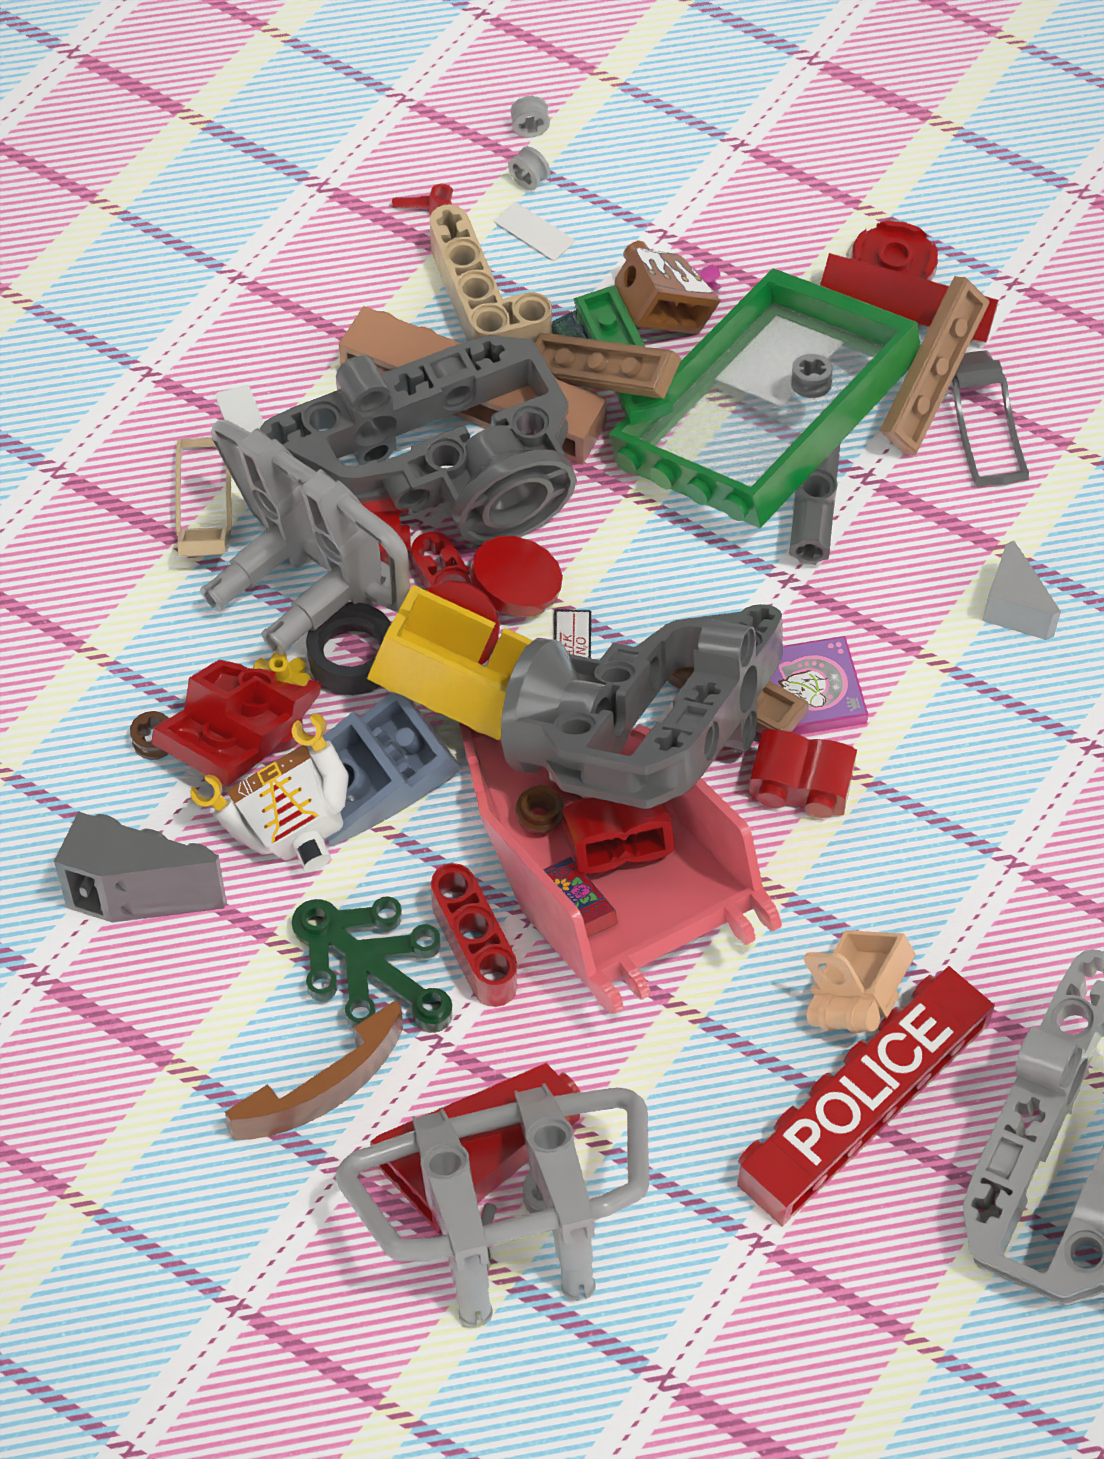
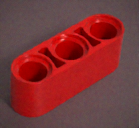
(477, 955)

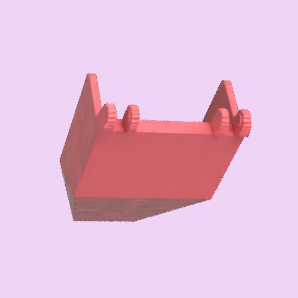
(657, 902)

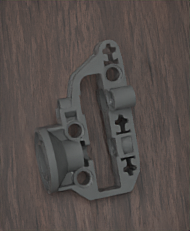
(497, 477)
(580, 709)

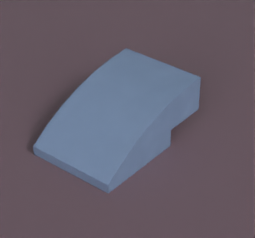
(389, 761)

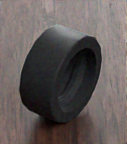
(341, 678)

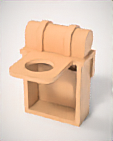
(857, 980)

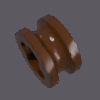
(142, 727)

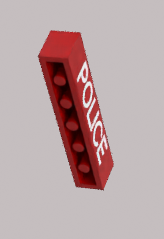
(863, 1095)

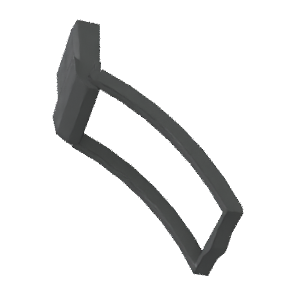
(976, 370)

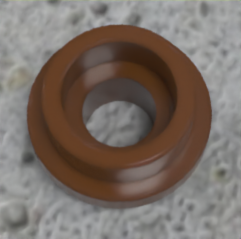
(539, 797)

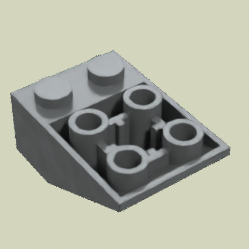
(135, 873)

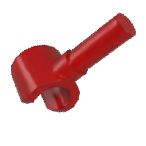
(439, 195)

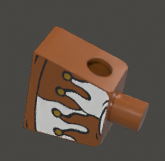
(664, 290)

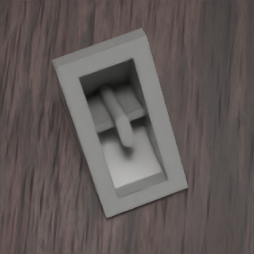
(1020, 598)

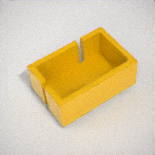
(435, 657)

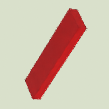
(895, 291)

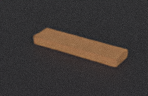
(609, 365)
(934, 365)

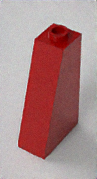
(492, 1154)

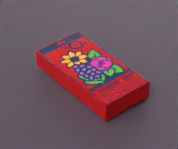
(593, 906)

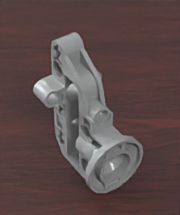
(1048, 1080)

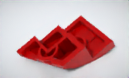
(233, 719)

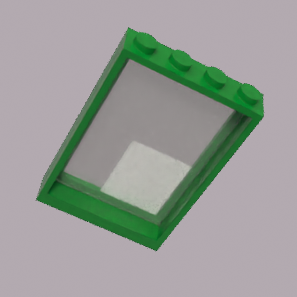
(738, 425)

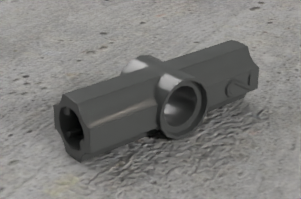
(814, 513)

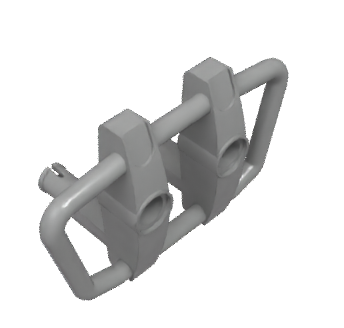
(304, 520)
(453, 1199)

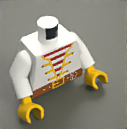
(288, 803)

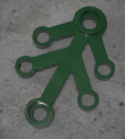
(368, 957)

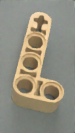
(473, 287)

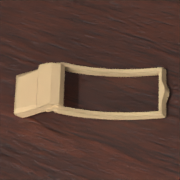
(201, 540)

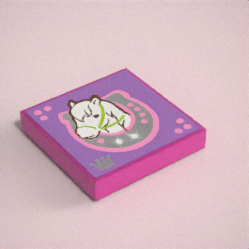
(825, 678)

